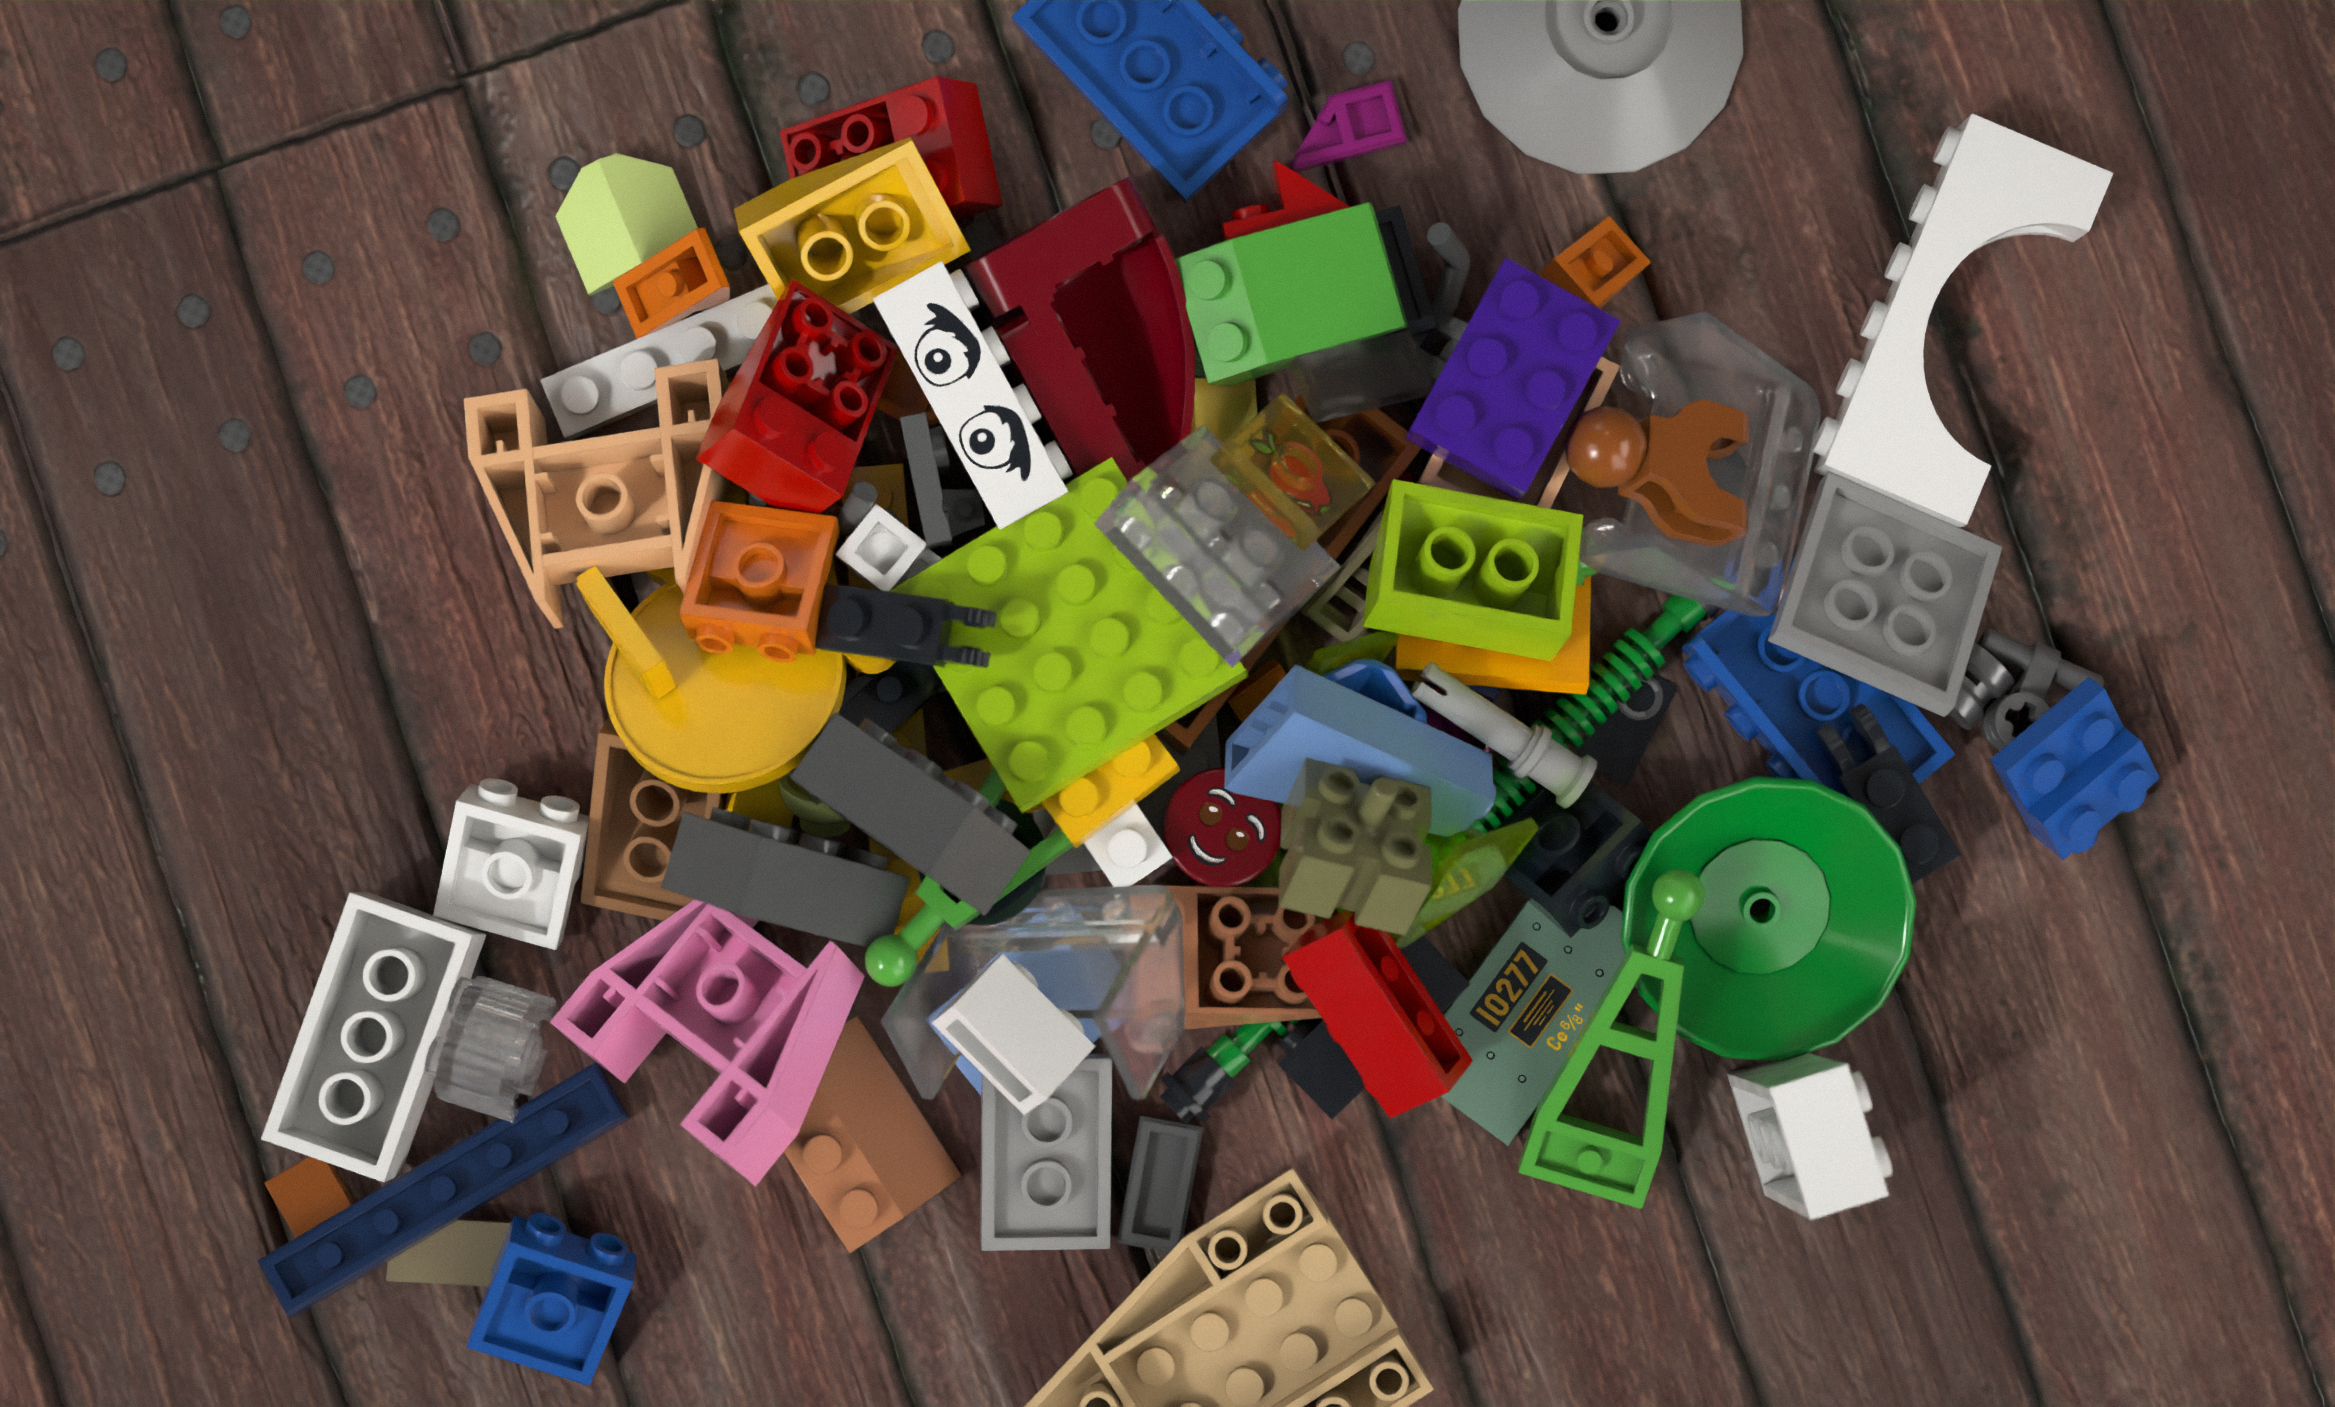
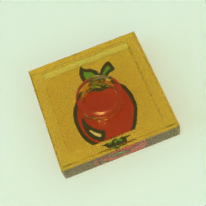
(1292, 471)

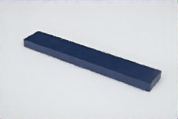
(442, 1190)

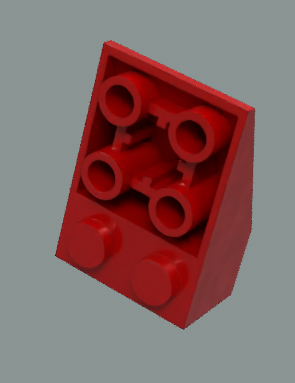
(939, 117)
(799, 404)

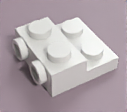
(512, 863)

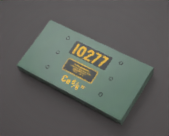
(1527, 1013)

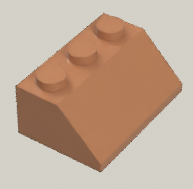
(867, 1143)

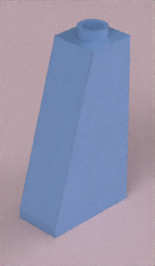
(1341, 727)

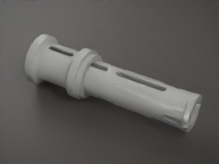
(1528, 749)

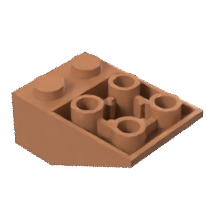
(1236, 954)

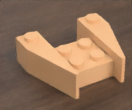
(604, 499)

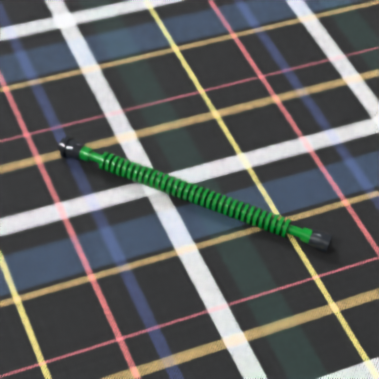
(1210, 1073)

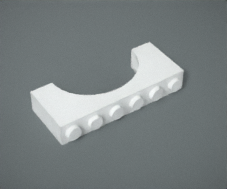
(1985, 191)

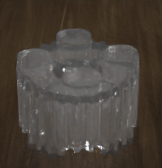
(490, 1046)

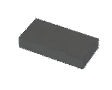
(1159, 1183)

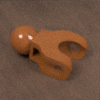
(1665, 465)

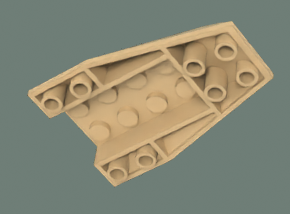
(1248, 1316)

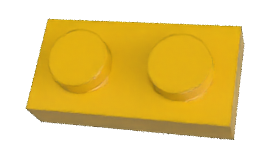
(1110, 790)

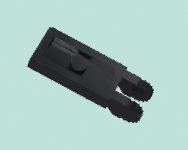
(898, 627)
(1890, 794)

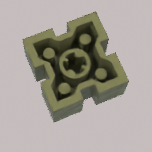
(1355, 847)

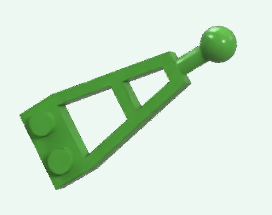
(893, 957)
(1597, 1156)

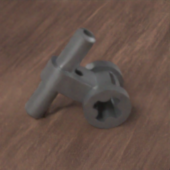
(2038, 668)

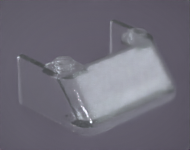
(1092, 954)

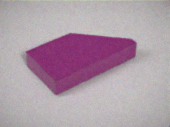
(1351, 127)

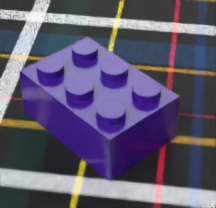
(1512, 379)

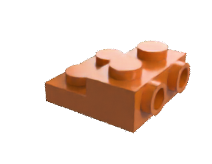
(759, 580)

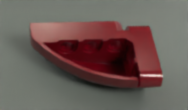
(1096, 329)

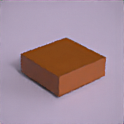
(309, 1194)

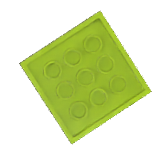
(1078, 645)

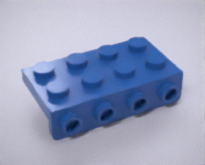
(1162, 79)
(1789, 697)

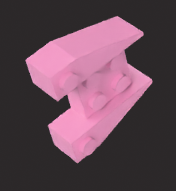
(733, 1006)

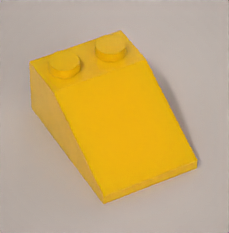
(852, 227)

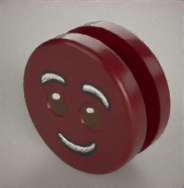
(1218, 833)

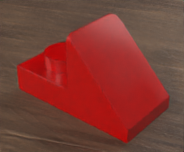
(1297, 201)

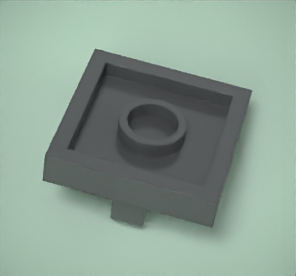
(942, 512)

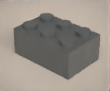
(913, 810)
(782, 881)

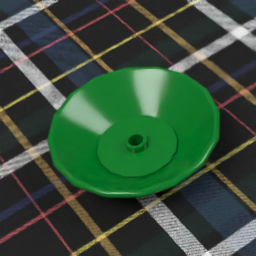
(1822, 948)

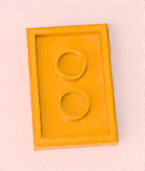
(1488, 668)

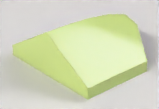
(621, 216)

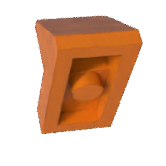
(1597, 264)
(673, 284)

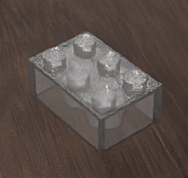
(1212, 549)

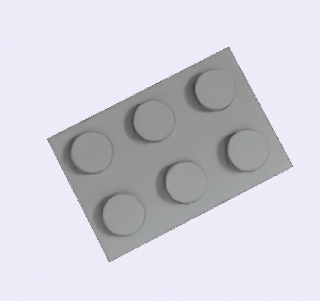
(1049, 1168)

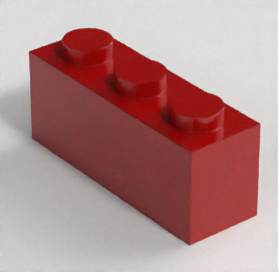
(1378, 1012)

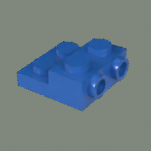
(2075, 770)
(553, 1298)

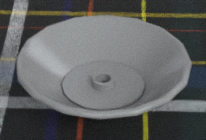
(1598, 95)

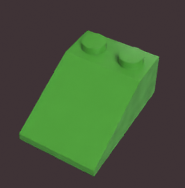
(1289, 293)

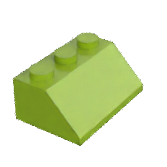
(1474, 571)

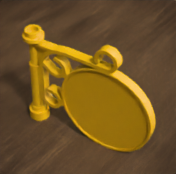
(732, 714)

